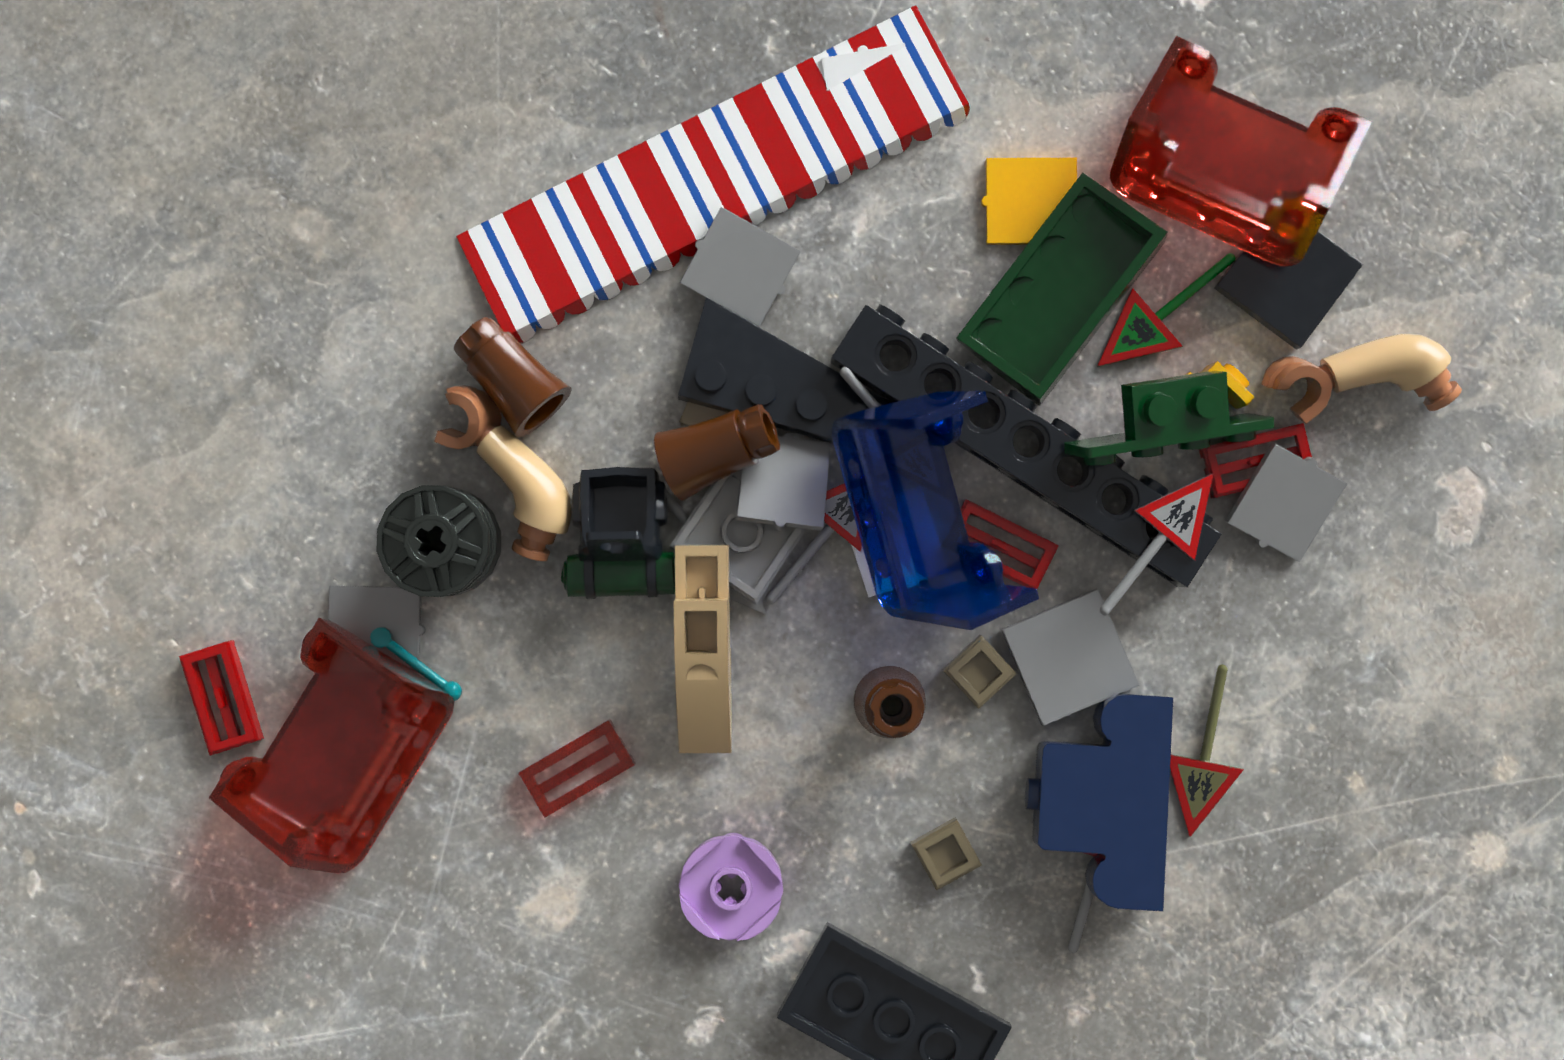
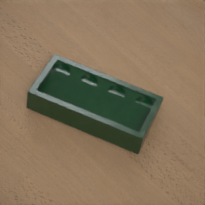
(1062, 288)

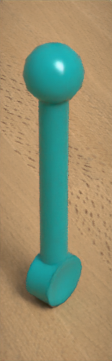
(382, 637)

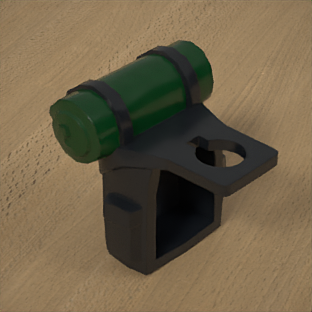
(619, 535)

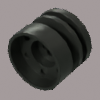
(469, 536)

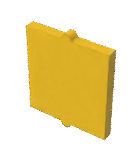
(1023, 195)

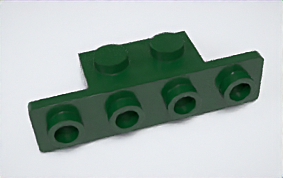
(1171, 412)

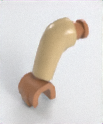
(1400, 359)
(538, 492)

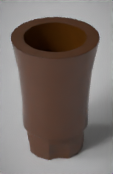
(511, 376)
(714, 449)
(884, 683)

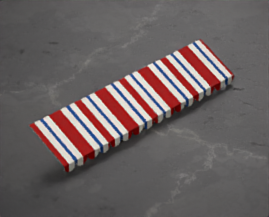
(734, 156)

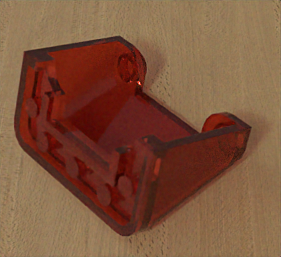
(1232, 162)
(338, 755)

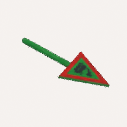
(1141, 330)

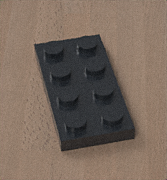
(883, 1009)

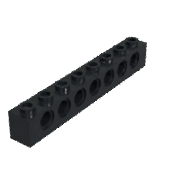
(995, 446)

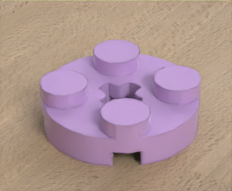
(730, 917)

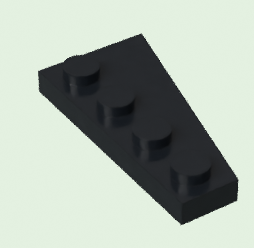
(746, 366)

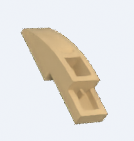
(702, 649)

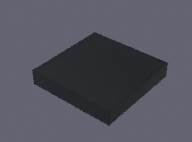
(1293, 297)

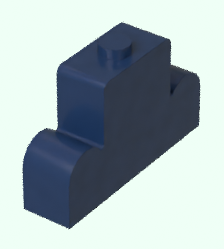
(1111, 800)

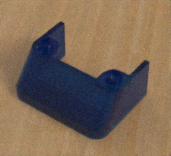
(912, 514)

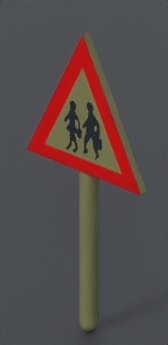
(1201, 782)

